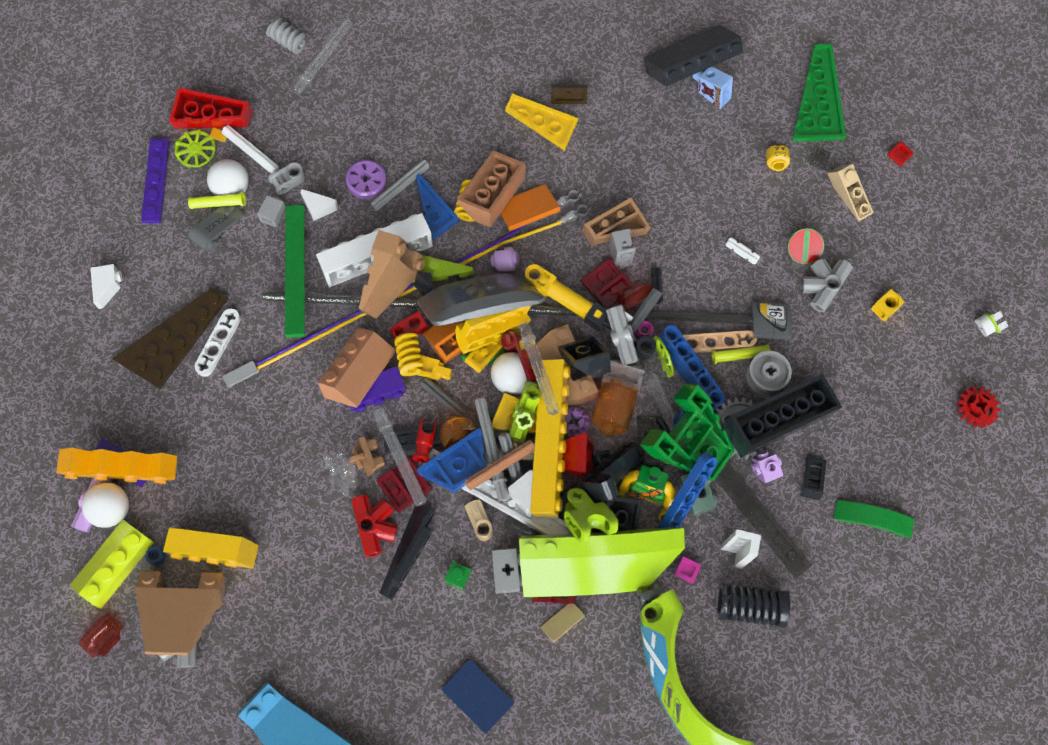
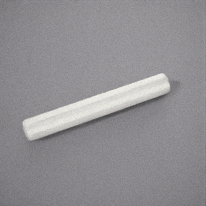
(250, 149)

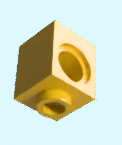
(882, 310)

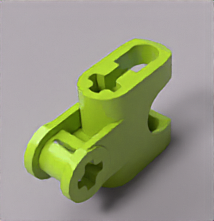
(585, 514)

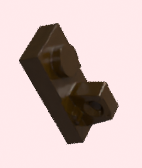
(568, 94)

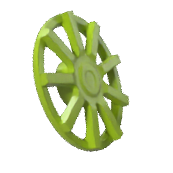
(194, 148)
(664, 357)

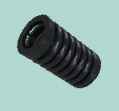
(751, 609)

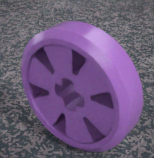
(373, 186)

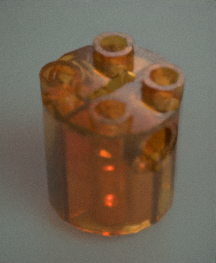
(614, 408)

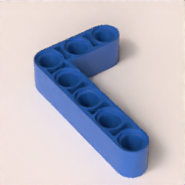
(682, 364)

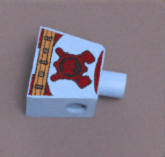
(714, 86)

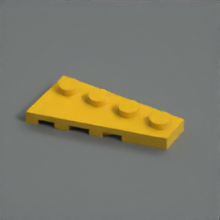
(547, 122)

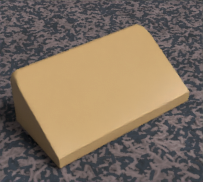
(562, 622)

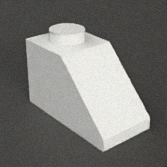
(105, 283)

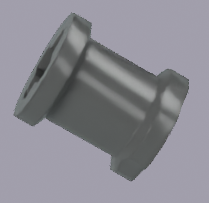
(648, 595)

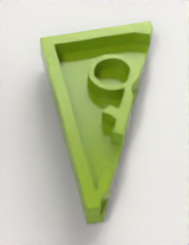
(442, 269)

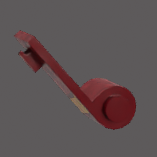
(512, 341)

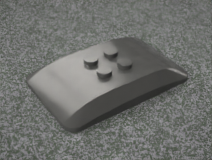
(478, 298)

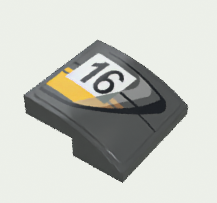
(771, 320)

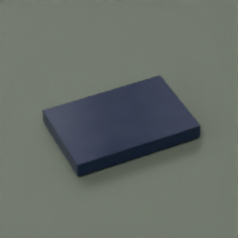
(477, 696)

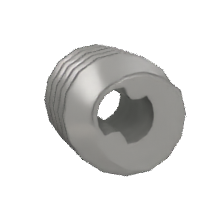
(286, 35)

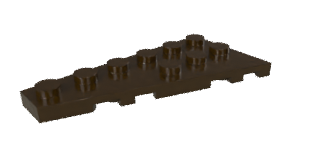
(164, 348)

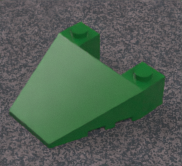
(693, 435)

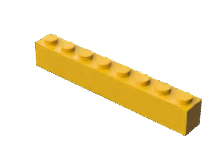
(550, 445)

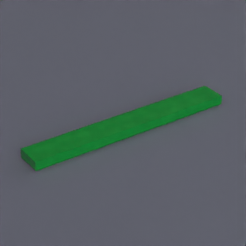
(295, 271)

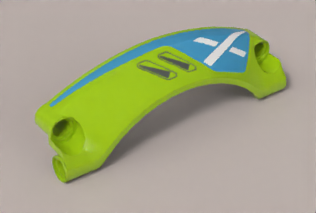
(659, 651)

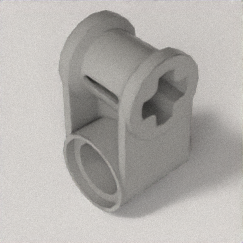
(286, 179)

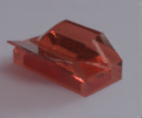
(633, 294)
(101, 636)

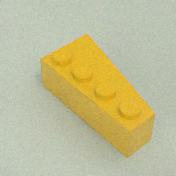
(210, 547)

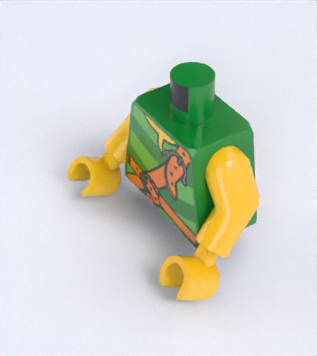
(649, 485)

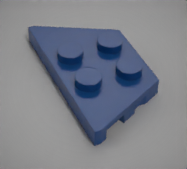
(456, 463)

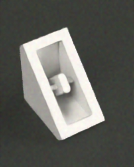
(318, 205)
(521, 491)

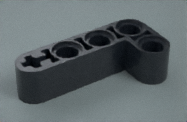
(602, 480)

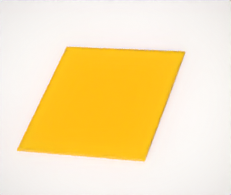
(217, 134)

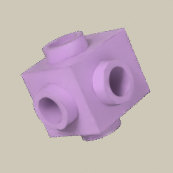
(767, 466)

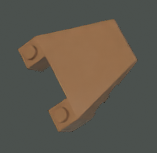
(390, 272)
(579, 390)
(176, 616)

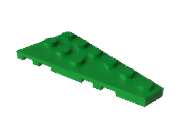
(820, 107)

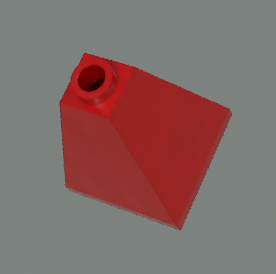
(578, 455)

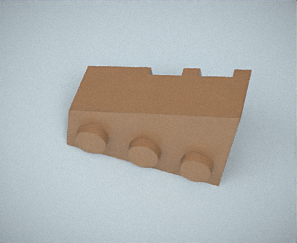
(620, 217)

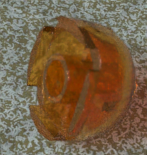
(455, 429)

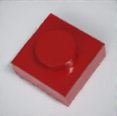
(900, 154)

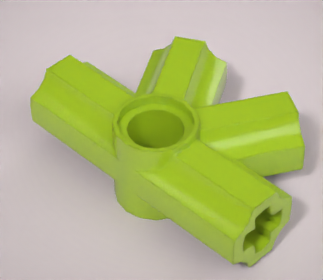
(524, 411)

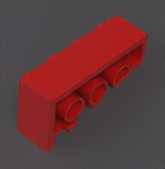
(205, 110)

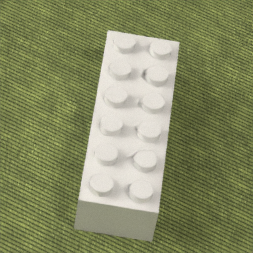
(354, 257)

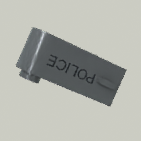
(206, 232)

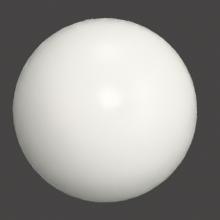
(227, 178)
(508, 373)
(105, 505)

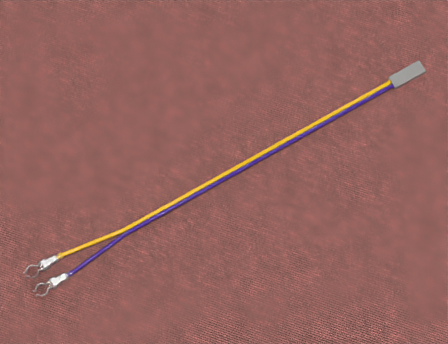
(250, 368)

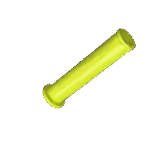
(216, 201)
(737, 354)

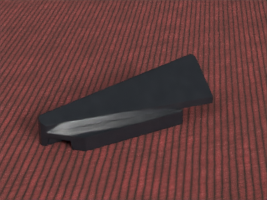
(409, 549)

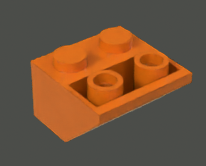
(443, 341)

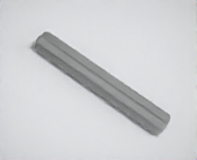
(399, 185)

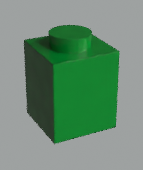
(457, 576)

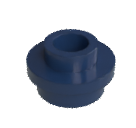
(150, 552)

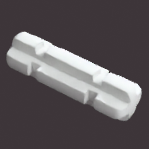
(742, 250)

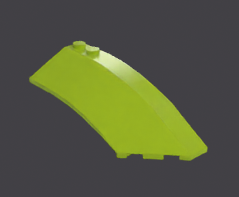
(600, 566)

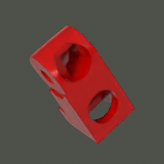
(412, 324)

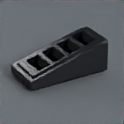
(809, 489)

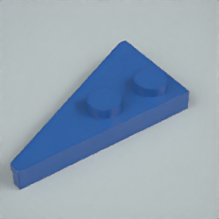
(436, 212)

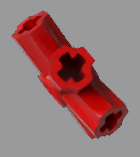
(377, 518)

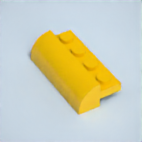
(489, 328)

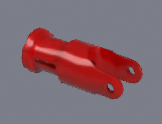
(423, 442)

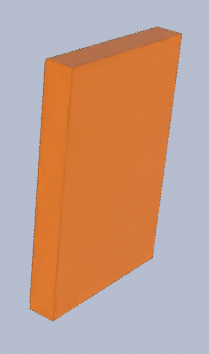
(529, 207)

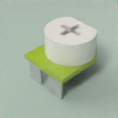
(987, 323)

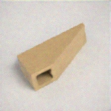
(848, 186)

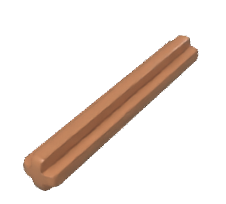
(500, 464)

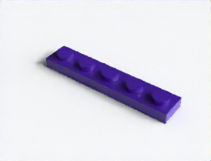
(155, 180)

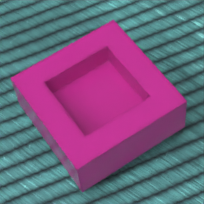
(687, 570)

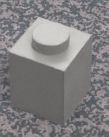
(271, 211)

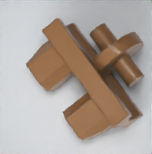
(363, 458)

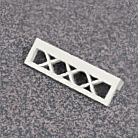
(744, 545)

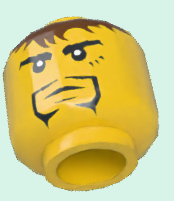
(777, 157)

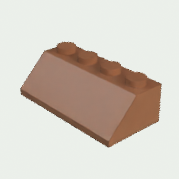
(492, 188)
(356, 368)

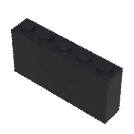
(693, 55)

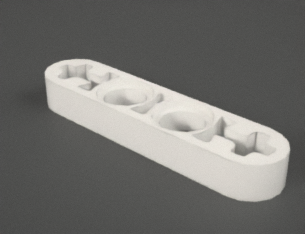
(217, 342)

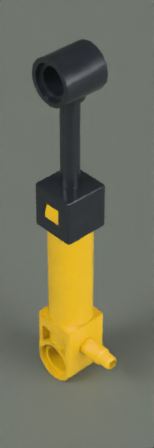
(593, 314)

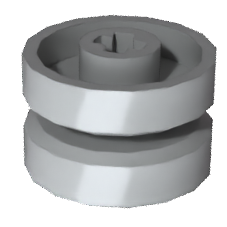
(768, 374)

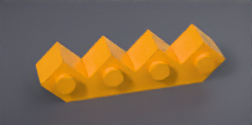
(123, 465)

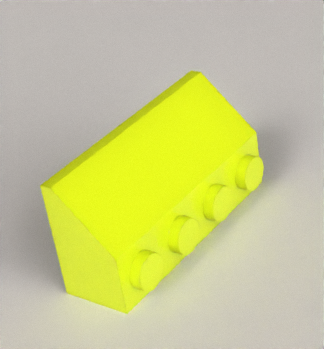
(111, 564)

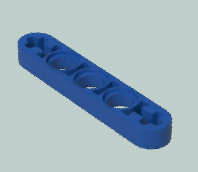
(682, 503)

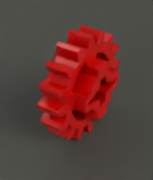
(979, 405)

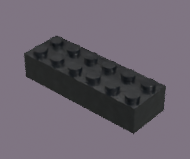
(781, 415)

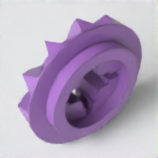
(583, 423)

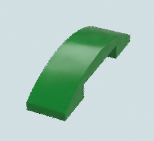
(874, 517)

